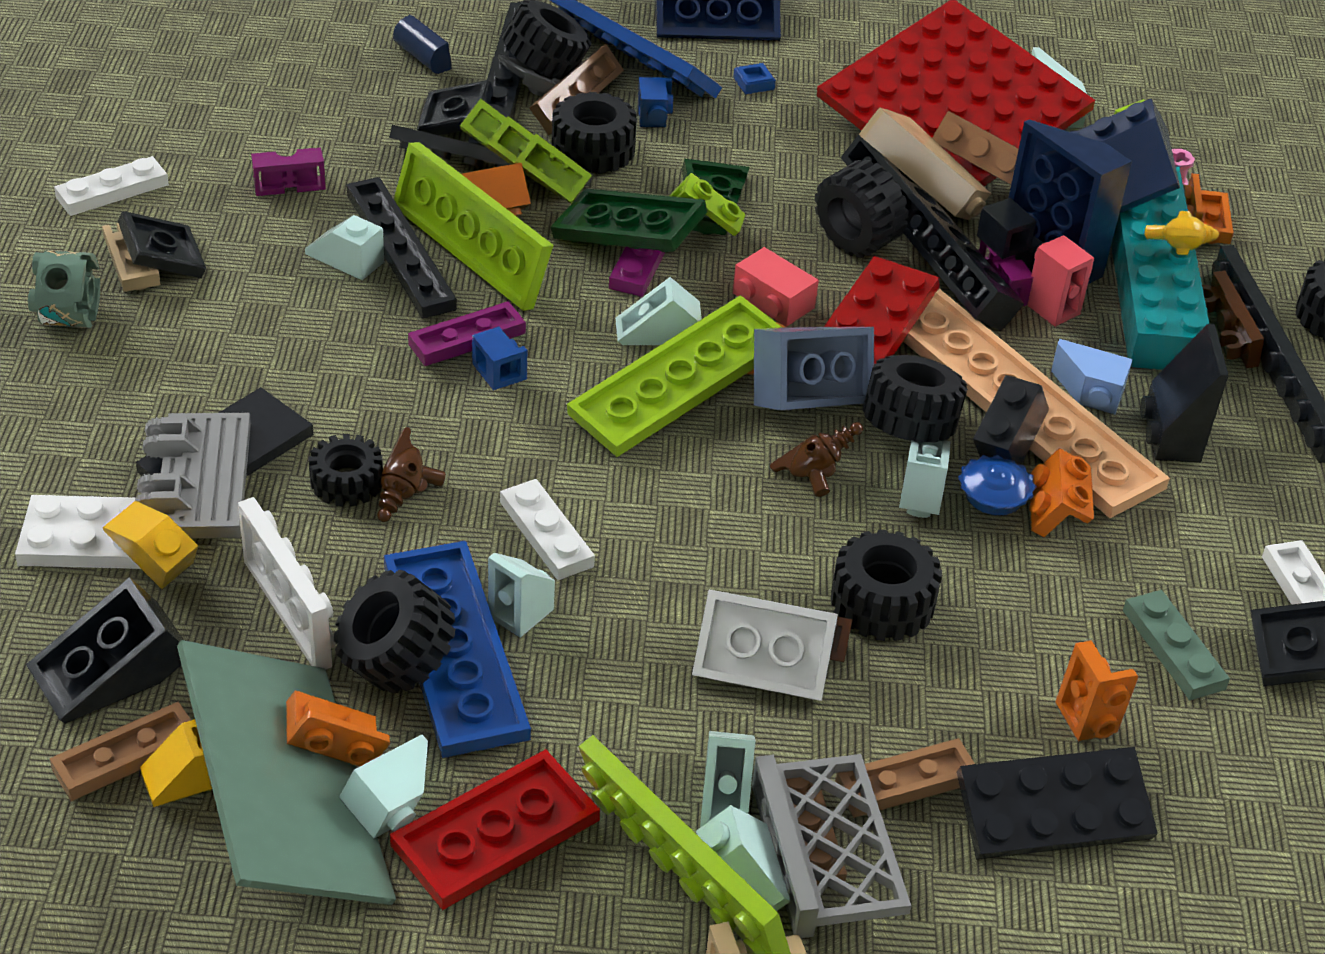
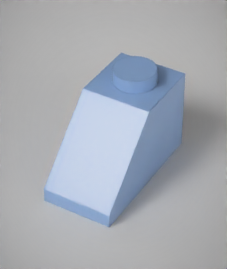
(1091, 375)

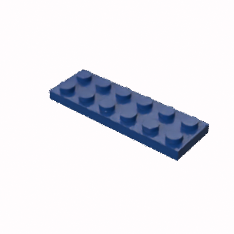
(640, 48)
(473, 691)

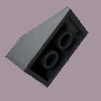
(1186, 399)
(108, 654)

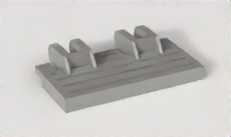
(199, 471)

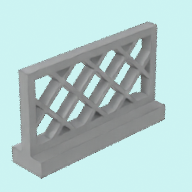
(788, 837)

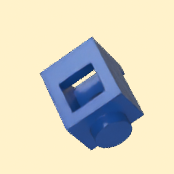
(654, 101)
(498, 358)

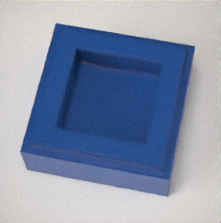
(754, 78)

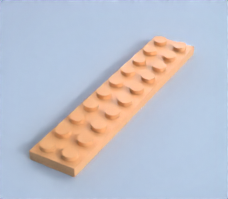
(968, 347)

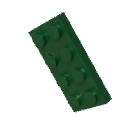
(629, 219)

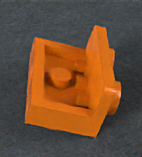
(1210, 208)
(1061, 491)

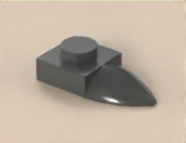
(535, 81)

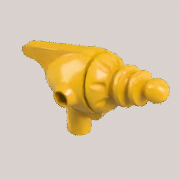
(1183, 233)

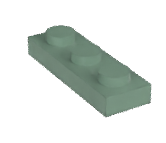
(1176, 645)

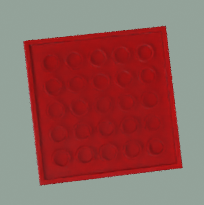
(960, 67)

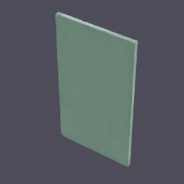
(271, 797)

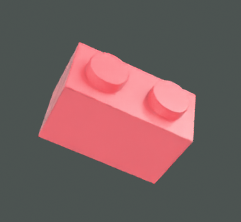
(1059, 280)
(775, 286)

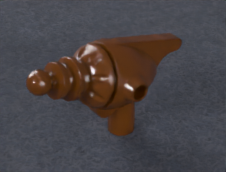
(817, 457)
(404, 476)

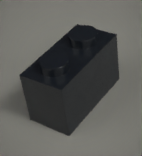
(1012, 420)

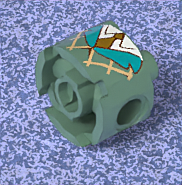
(65, 288)

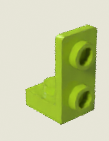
(719, 209)

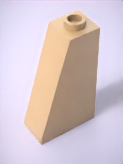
(925, 162)

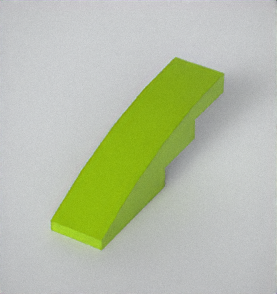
(518, 145)

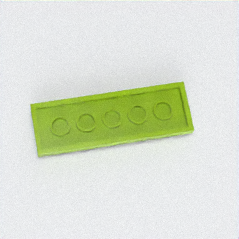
(472, 226)
(671, 377)
(679, 848)

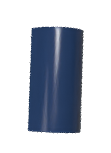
(423, 44)

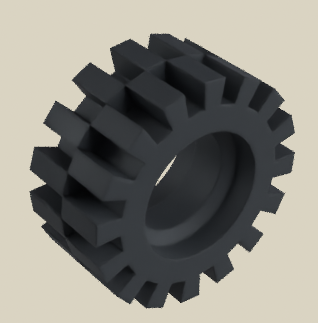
(346, 485)

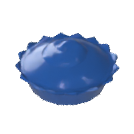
(996, 485)

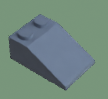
(812, 366)

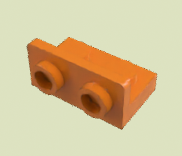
(1093, 696)
(333, 730)

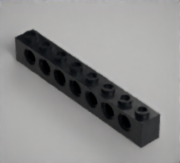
(947, 247)

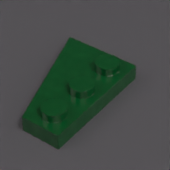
(724, 178)

